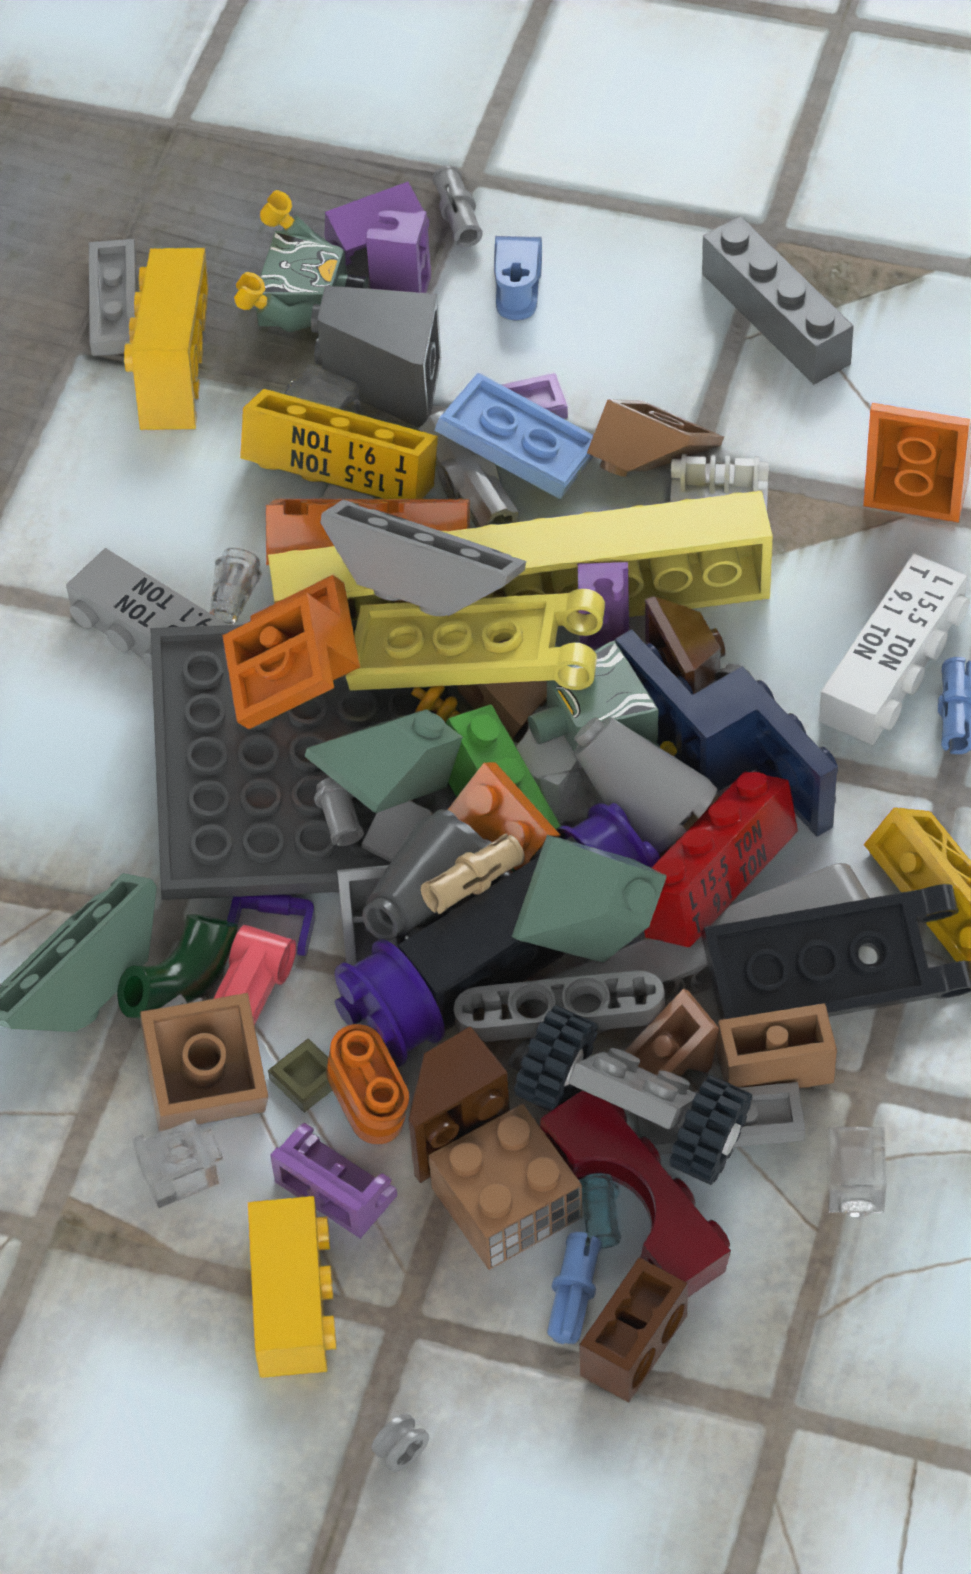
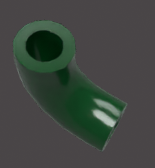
(187, 971)

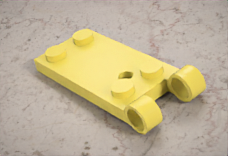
(414, 649)

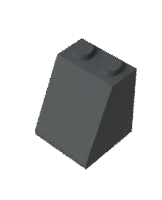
(383, 344)

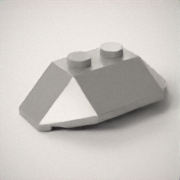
(414, 560)

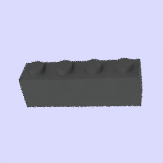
(777, 300)

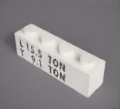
(893, 649)

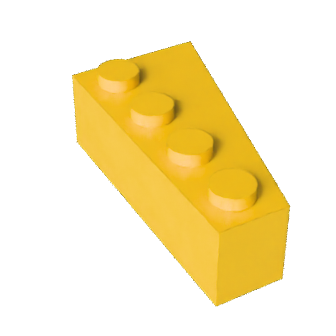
(168, 337)

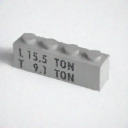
(128, 603)

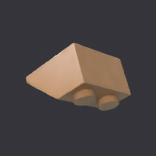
(203, 1061)

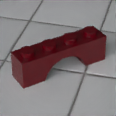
(597, 1139)

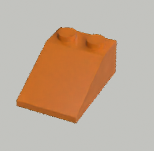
(917, 462)

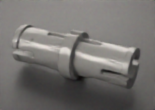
(457, 206)

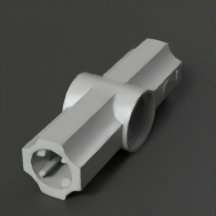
(473, 478)

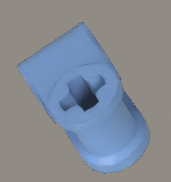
(517, 275)

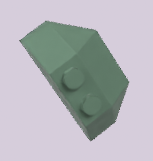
(82, 960)

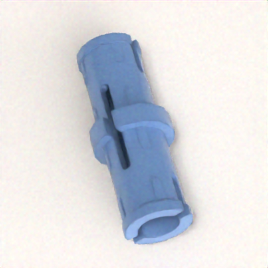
(955, 705)

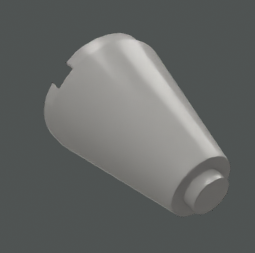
(643, 780)

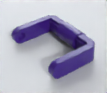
(280, 905)

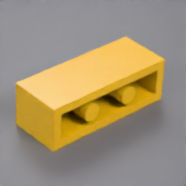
(290, 1287)

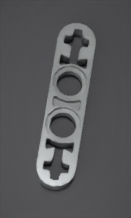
(560, 993)

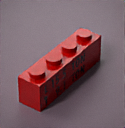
(721, 856)

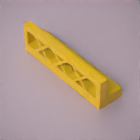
(922, 854)

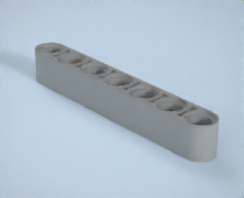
(687, 967)

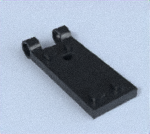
(815, 959)

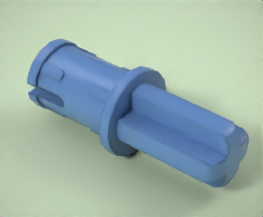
(573, 1288)

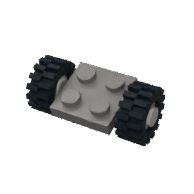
(707, 1120)

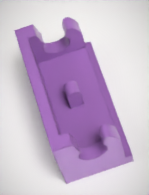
(349, 223)
(399, 256)
(611, 583)
(338, 1185)

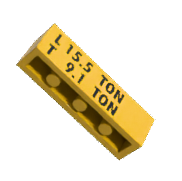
(337, 447)

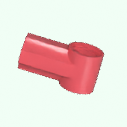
(257, 964)

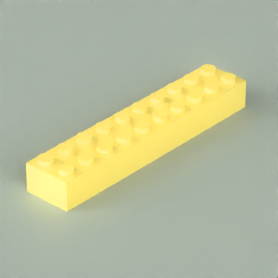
(678, 551)

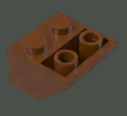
(455, 1093)

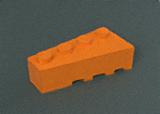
(297, 525)

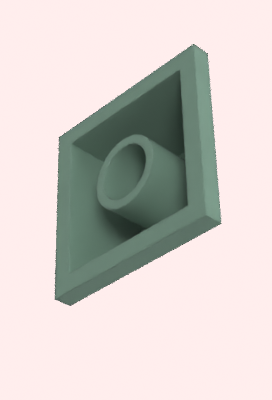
(391, 759)
(587, 900)

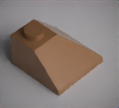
(644, 437)

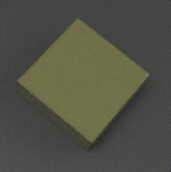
(302, 1075)

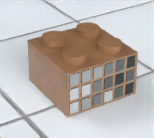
(506, 1186)

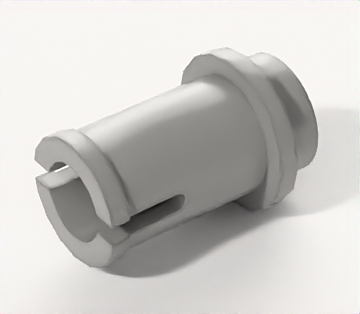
(338, 812)

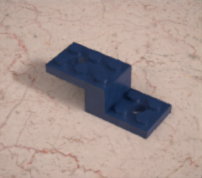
(736, 730)

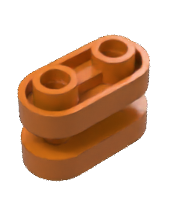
(367, 1084)

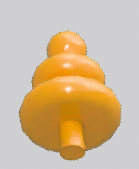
(431, 701)

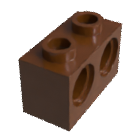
(633, 1329)

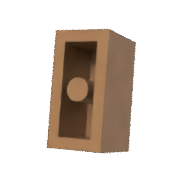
(778, 1048)

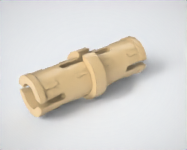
(472, 873)

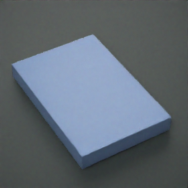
(517, 435)

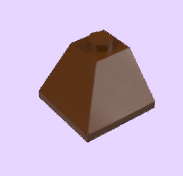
(684, 641)

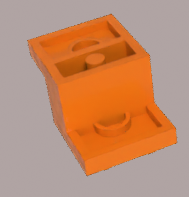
(290, 652)

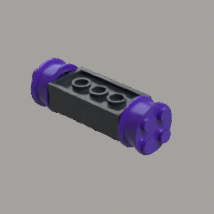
(413, 988)

